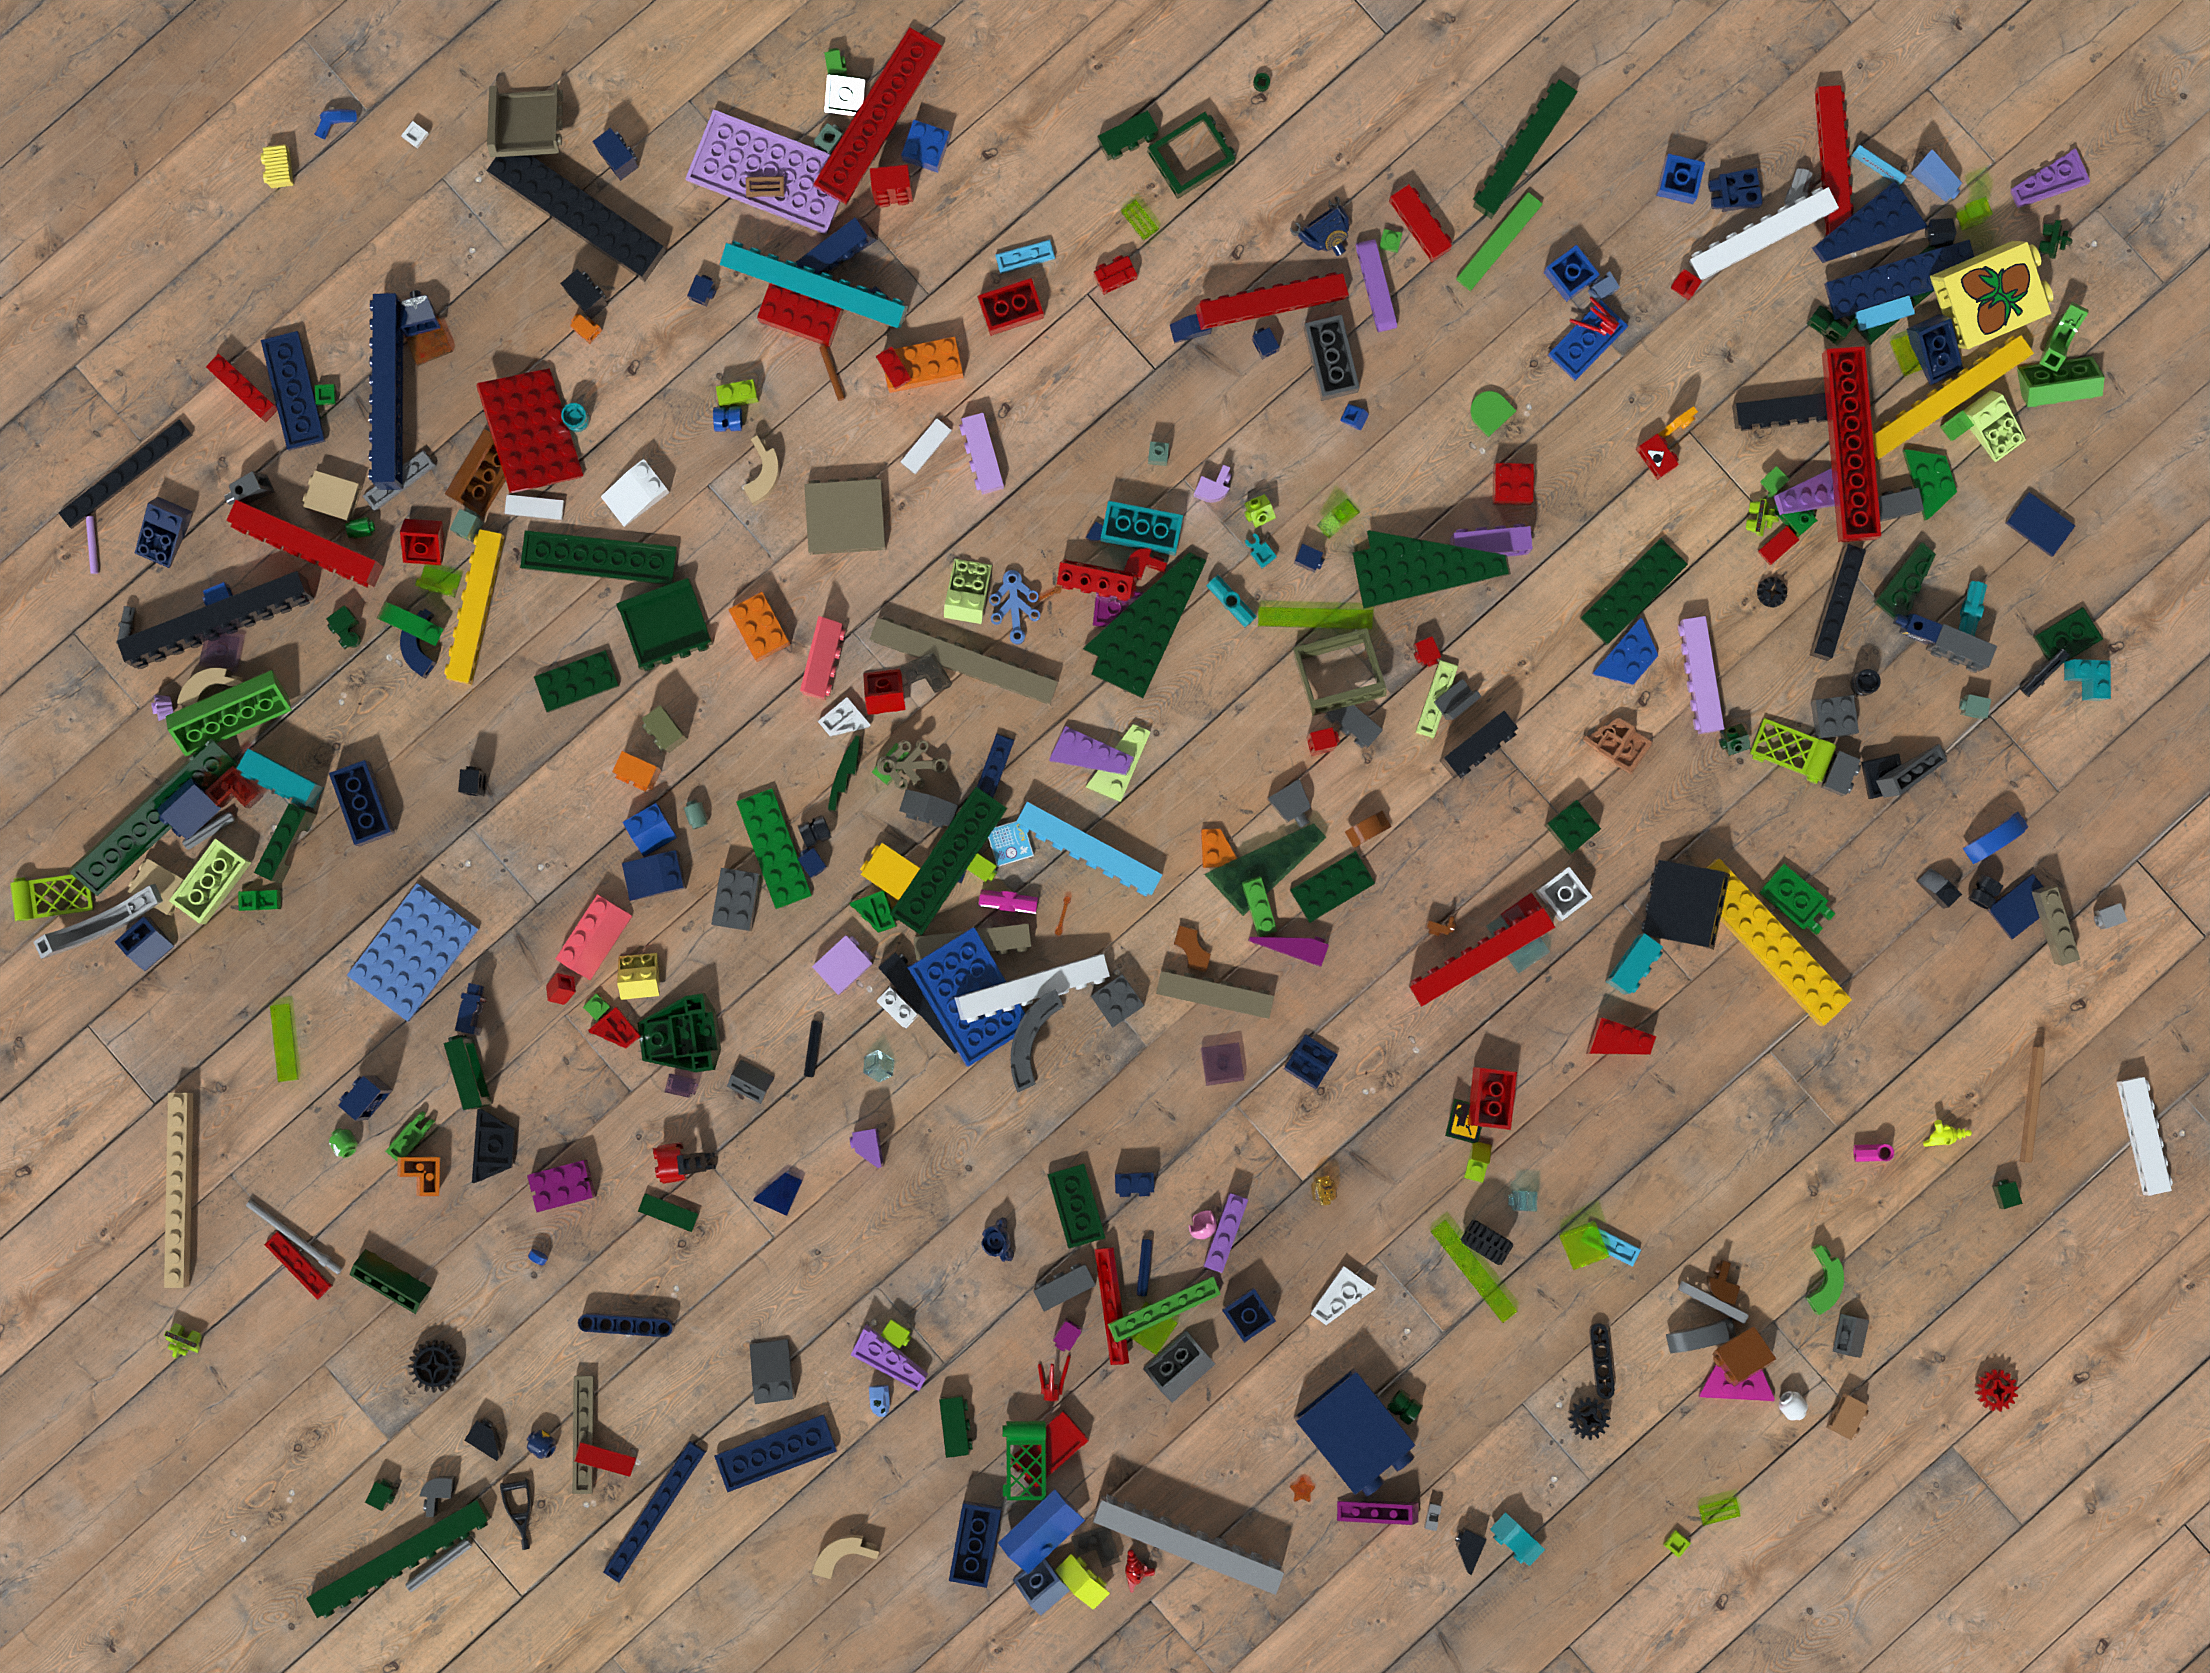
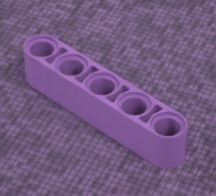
(1376, 285)

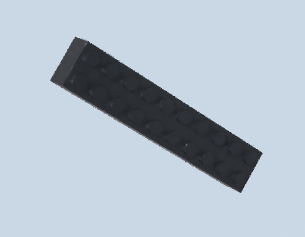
(579, 213)
(215, 619)

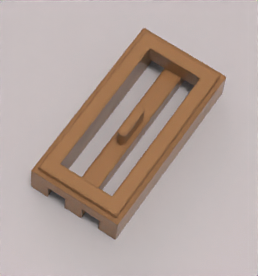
(763, 187)

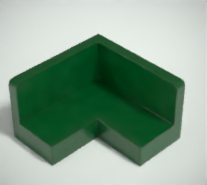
(1832, 329)

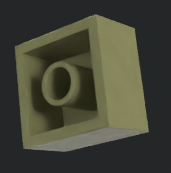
(664, 729)

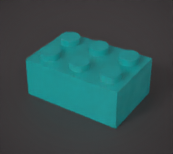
(1635, 964)

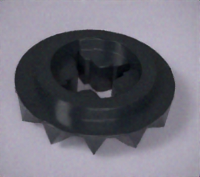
(1764, 596)

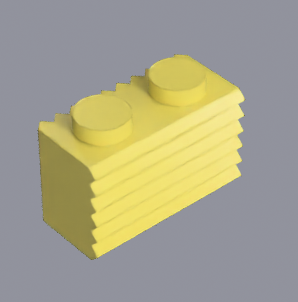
(277, 166)

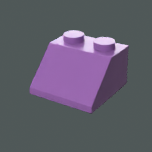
(868, 1146)

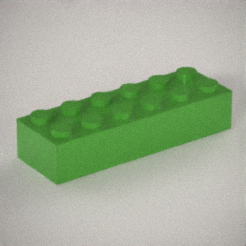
(228, 712)

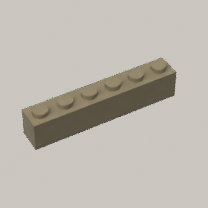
(995, 939)
(1215, 994)

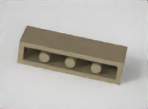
(2055, 925)

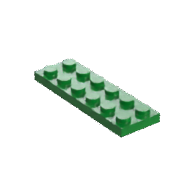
(774, 848)

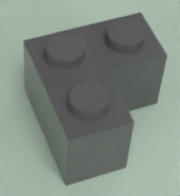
(927, 808)

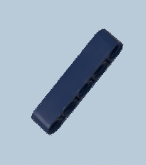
(616, 1327)

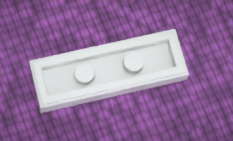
(926, 446)
(534, 507)

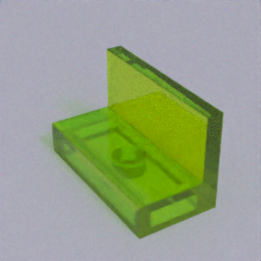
(438, 581)

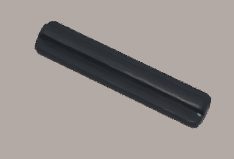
(812, 1049)

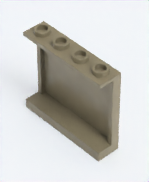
(524, 122)
(844, 516)

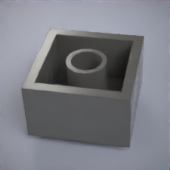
(1834, 717)
(1117, 1001)

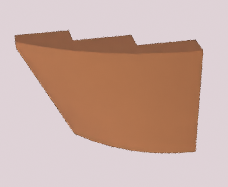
(1619, 744)

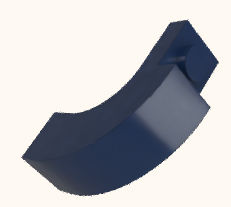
(412, 650)

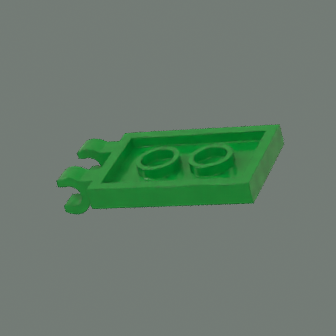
(1796, 899)

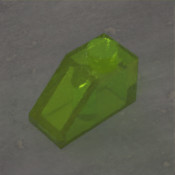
(1338, 518)

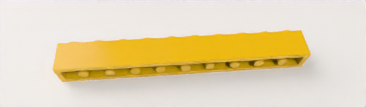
(1953, 394)

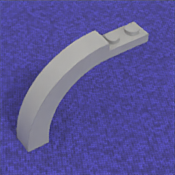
(99, 925)

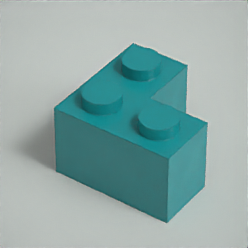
(2094, 677)

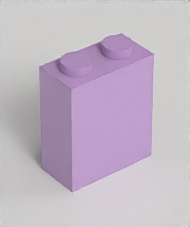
(843, 964)

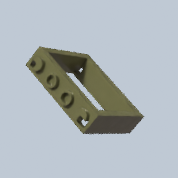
(1345, 698)

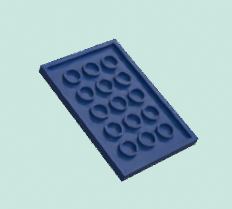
(957, 970)

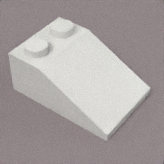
(634, 493)

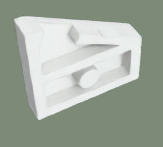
(843, 719)

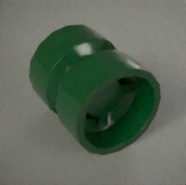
(1404, 1406)

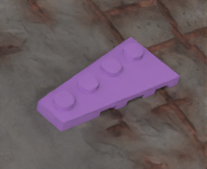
(2061, 176)

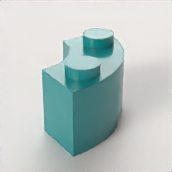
(1517, 1539)

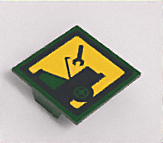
(1458, 1121)

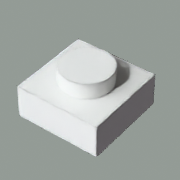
(415, 135)

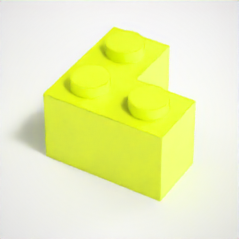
(1082, 1582)

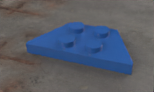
(1630, 656)

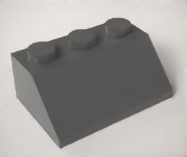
(1179, 1366)

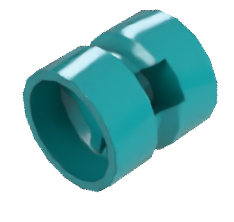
(575, 417)

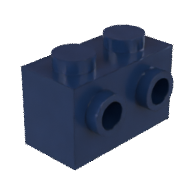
(1134, 1183)

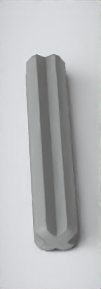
(209, 830)

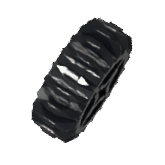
(434, 1373)

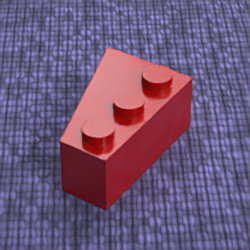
(1617, 1038)

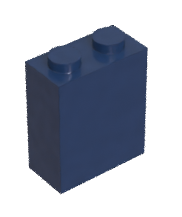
(187, 809)

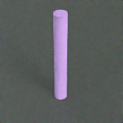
(92, 545)

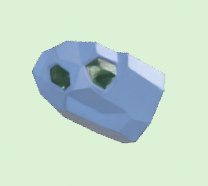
(879, 1399)

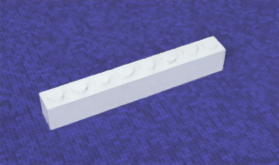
(1763, 234)
(1030, 987)

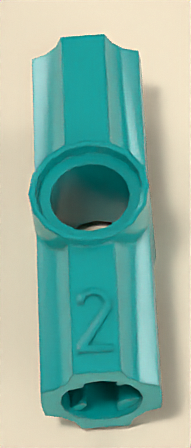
(1222, 592)
(1972, 607)

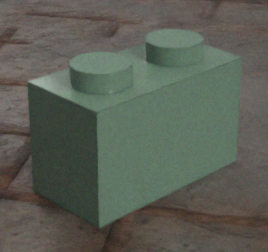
(466, 524)

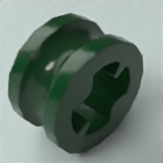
(1256, 79)

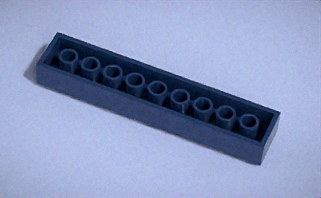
(387, 393)

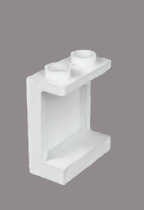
(897, 1007)

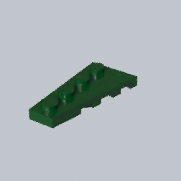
(1903, 587)

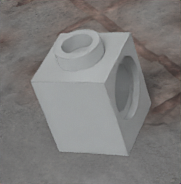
(2110, 916)

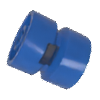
(733, 422)

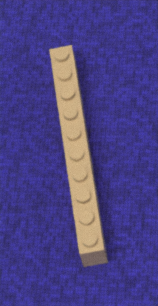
(178, 1190)

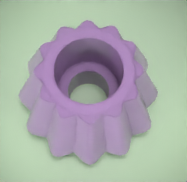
(162, 706)

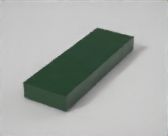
(668, 1212)

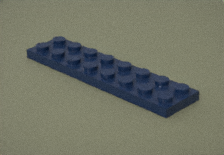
(1893, 280)

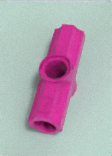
(1008, 901)

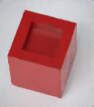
(1686, 284)
(560, 989)

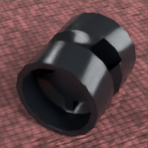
(1865, 682)
(814, 831)
(1985, 892)

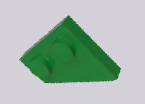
(876, 911)

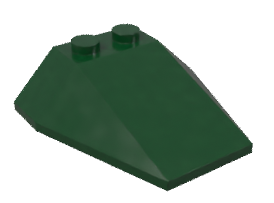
(682, 1035)

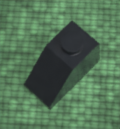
(1939, 888)
(485, 1438)
(1469, 1547)

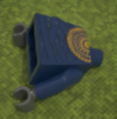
(1326, 230)

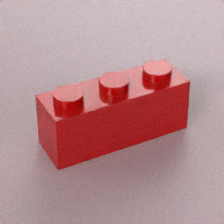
(1322, 741)

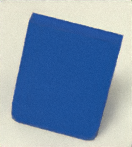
(1354, 416)

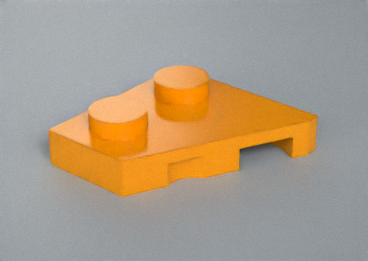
(1682, 421)

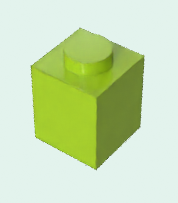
(982, 868)
(896, 1333)

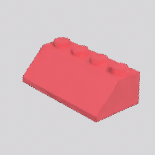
(822, 658)
(593, 937)

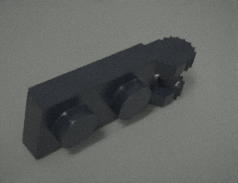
(694, 1163)

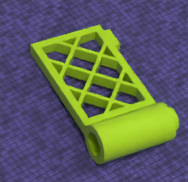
(1817, 759)
(26, 903)

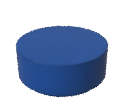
(537, 1257)

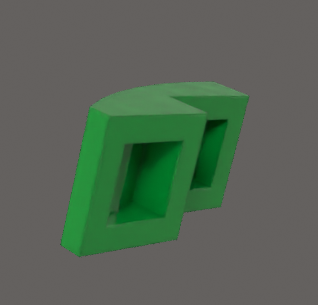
(259, 900)

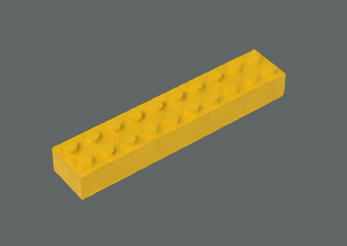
(1779, 951)

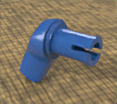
(333, 116)

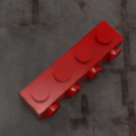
(1097, 579)

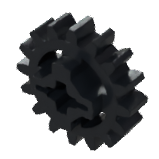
(1592, 1409)

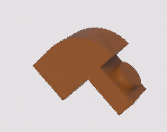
(1368, 829)

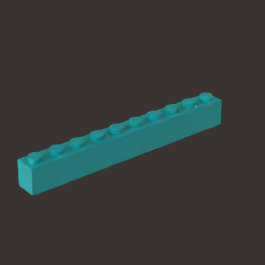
(814, 285)

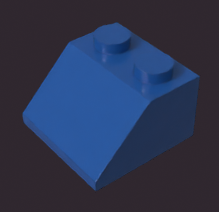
(650, 829)

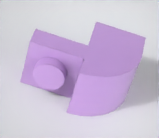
(1213, 491)

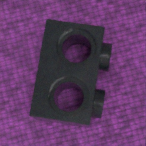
(472, 781)

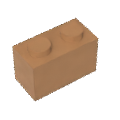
(1848, 1417)

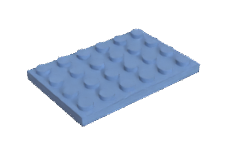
(412, 952)

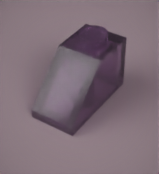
(681, 1085)

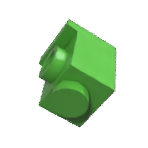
(835, 62)

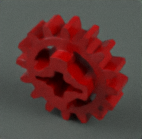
(1995, 1382)

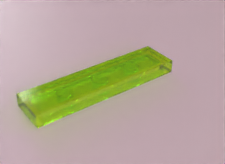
(284, 1042)

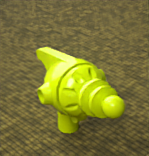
(1945, 1134)

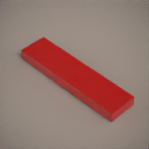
(298, 1265)

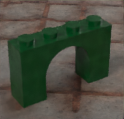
(272, 862)

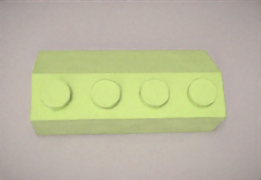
(210, 881)

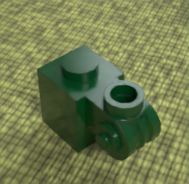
(341, 623)

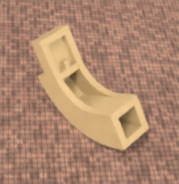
(767, 480)
(203, 681)
(838, 1548)

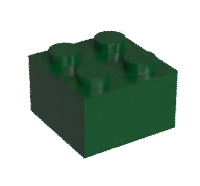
(1572, 827)

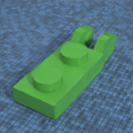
(409, 1137)

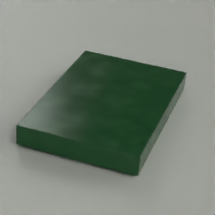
(2071, 633)

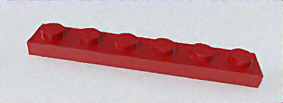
(1111, 1302)

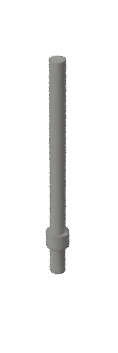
(324, 1259)

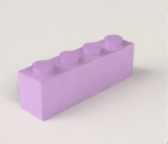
(982, 453)

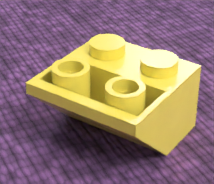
(638, 976)

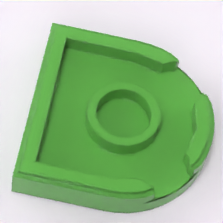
(1490, 411)

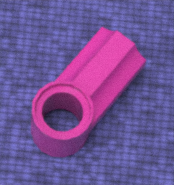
(1871, 1152)

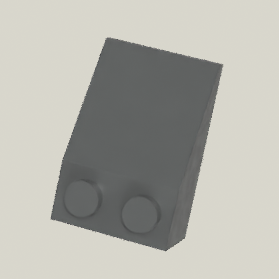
(771, 1371)

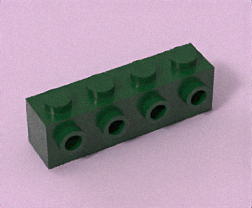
(390, 1281)

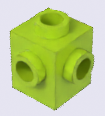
(1259, 511)

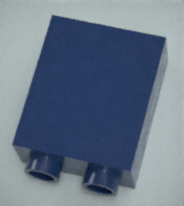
(1356, 1433)

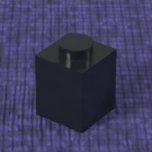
(1940, 232)

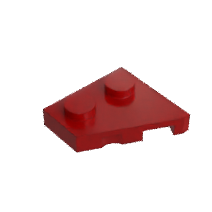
(616, 1029)

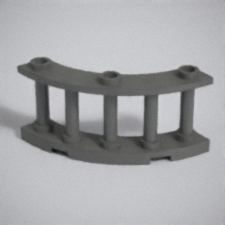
(1025, 1037)

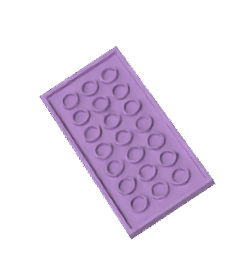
(740, 150)

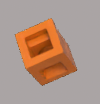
(585, 327)

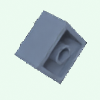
(1041, 1587)

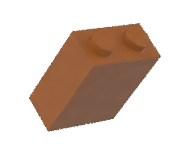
(1743, 1356)

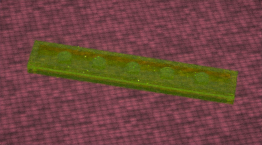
(1315, 618)
(1473, 1271)

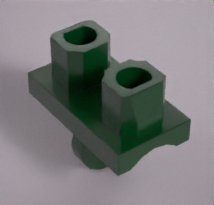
(2054, 230)

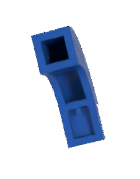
(1996, 838)

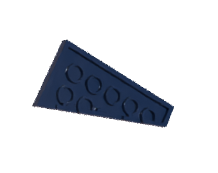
(1878, 221)

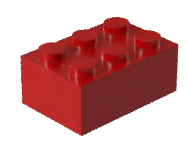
(891, 185)
(1010, 307)
(1492, 1098)

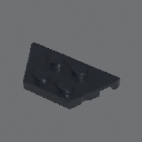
(492, 1146)

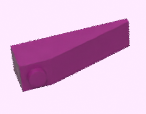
(1304, 949)
(1378, 1512)

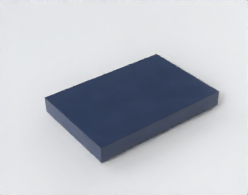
(2040, 524)
(2017, 908)

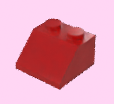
(422, 541)
(884, 691)

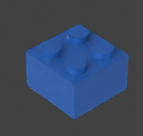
(925, 146)
(1680, 179)
(1571, 273)

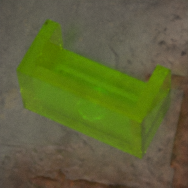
(1974, 214)

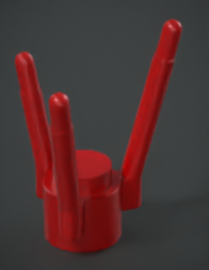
(1608, 322)
(1052, 1391)

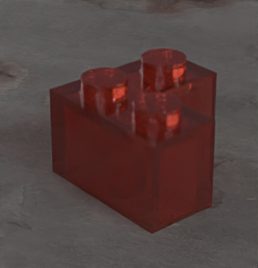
(233, 785)

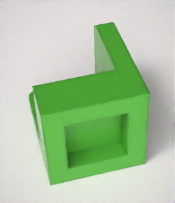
(1957, 425)
(1774, 481)

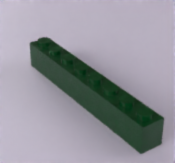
(1524, 150)

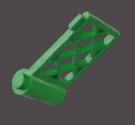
(1021, 1434)

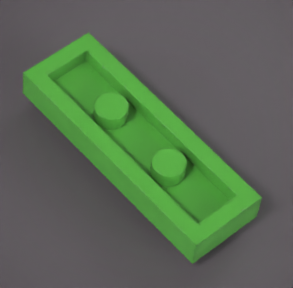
(1259, 906)

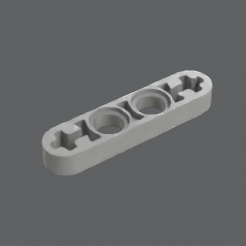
(1713, 1302)

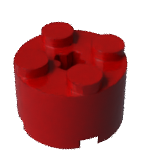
(667, 1162)

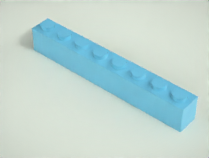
(1088, 848)

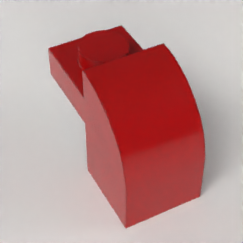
(1141, 559)

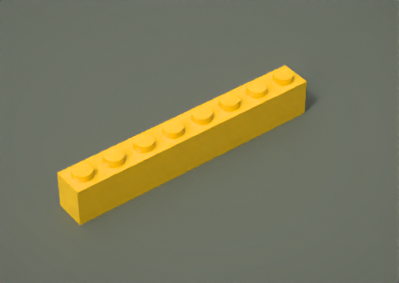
(475, 607)

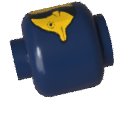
(541, 1444)

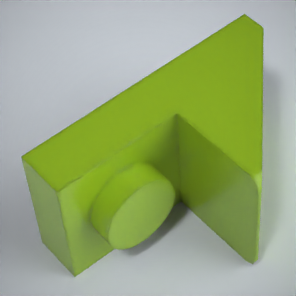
(1477, 1162)

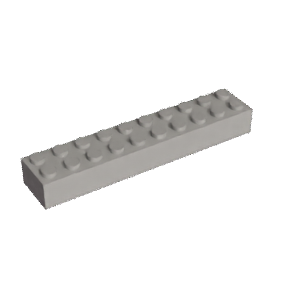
(1188, 1544)

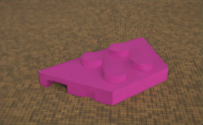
(1751, 1389)

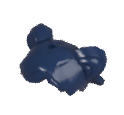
(999, 1248)

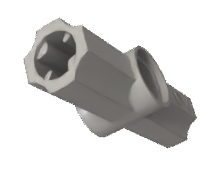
(1799, 186)

